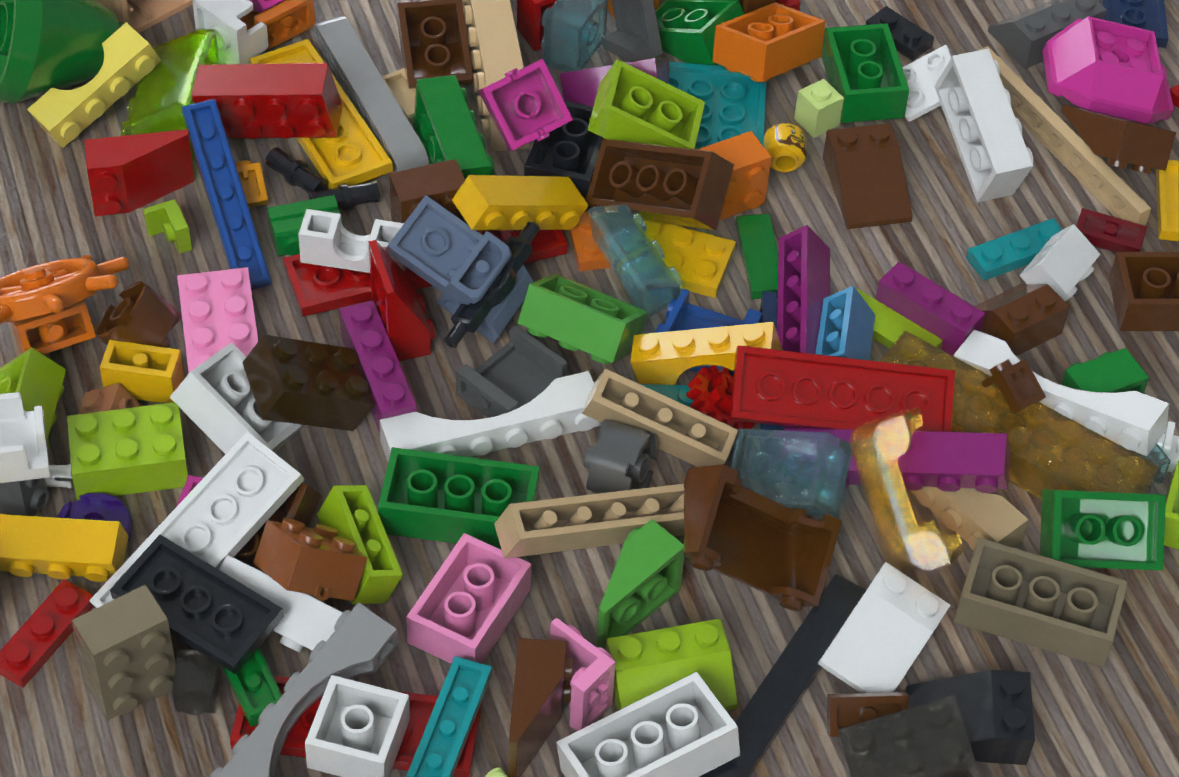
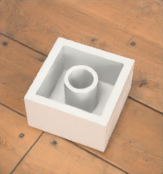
(357, 729)

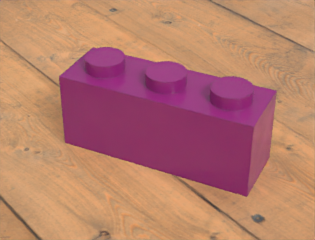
(929, 306)

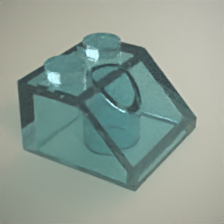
(573, 32)

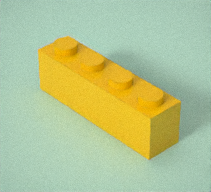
(512, 201)
(61, 547)

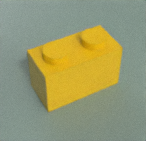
(143, 370)

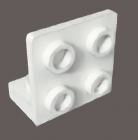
(921, 80)

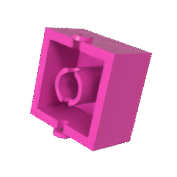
(525, 105)

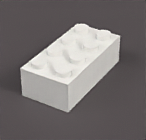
(984, 125)
(662, 735)

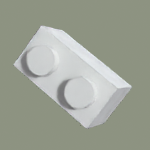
(1062, 262)

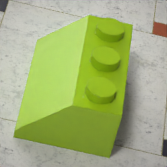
(37, 381)
(666, 655)

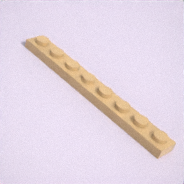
(1071, 149)

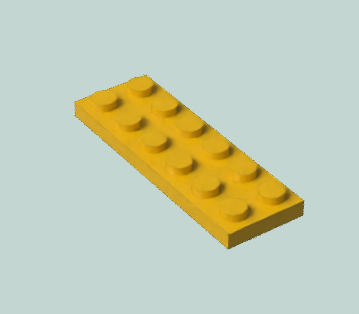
(355, 152)

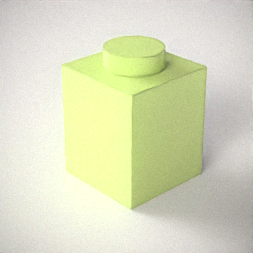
(818, 108)

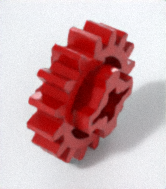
(713, 395)

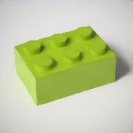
(644, 110)
(127, 450)

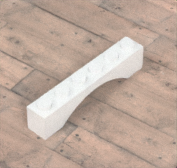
(545, 417)
(1122, 417)

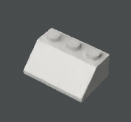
(223, 403)

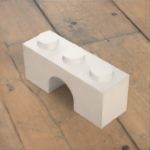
(329, 244)

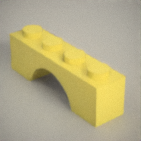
(69, 112)

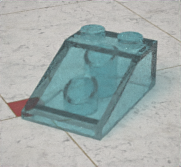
(794, 468)

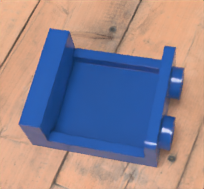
(686, 316)

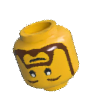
(786, 147)

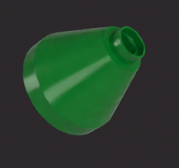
(50, 45)

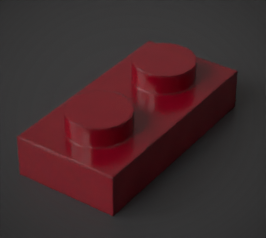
(1111, 232)

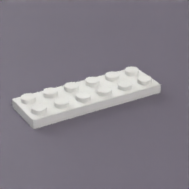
(222, 507)

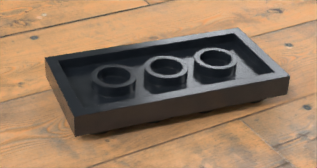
(202, 603)

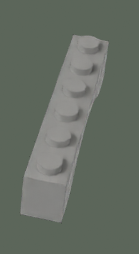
(353, 650)

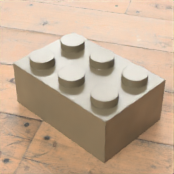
(125, 652)

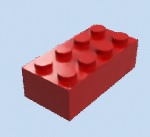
(272, 99)

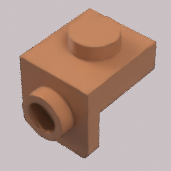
(106, 399)

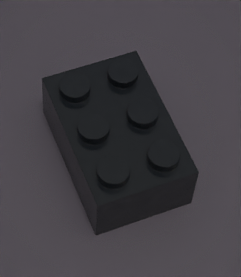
(568, 150)

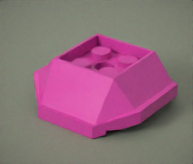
(1109, 70)

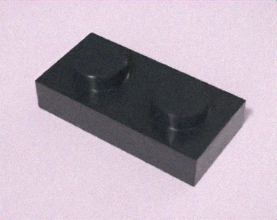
(907, 36)

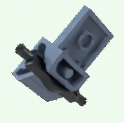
(476, 273)

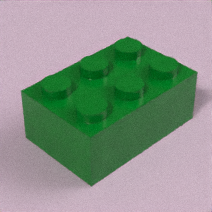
(866, 72)

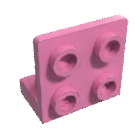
(591, 675)

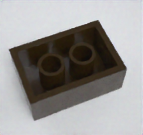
(308, 383)

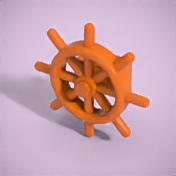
(48, 304)

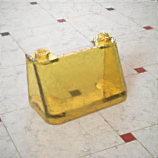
(902, 540)

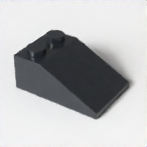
(993, 709)

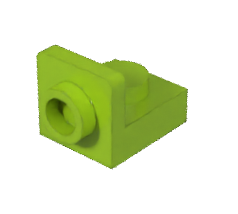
(168, 219)

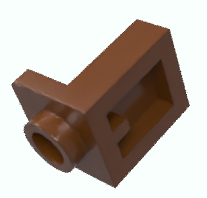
(1016, 384)

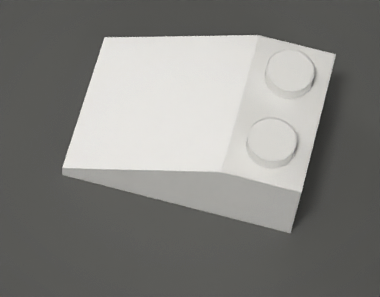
(884, 633)

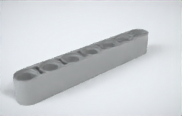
(369, 93)

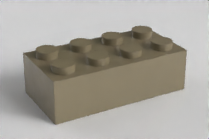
(1041, 602)

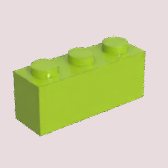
(357, 519)

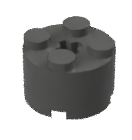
(620, 458)

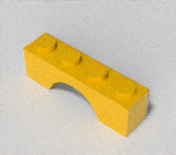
(666, 355)

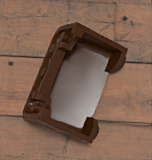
(756, 537)

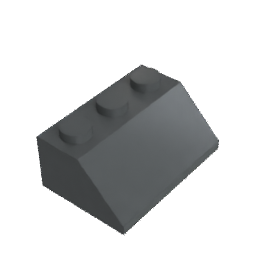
(1029, 31)

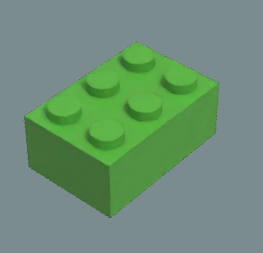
(581, 318)

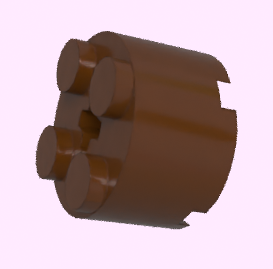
(139, 318)

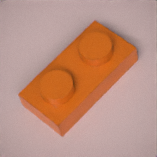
(585, 250)

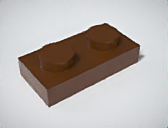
(855, 708)

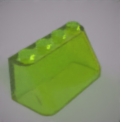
(170, 84)

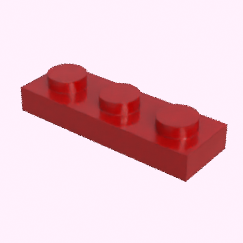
(43, 632)

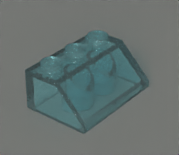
(634, 257)

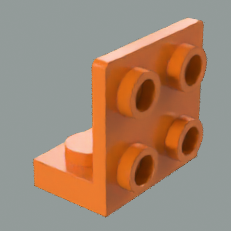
(283, 20)

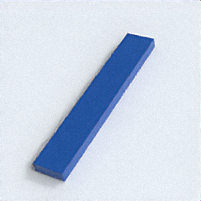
(225, 191)

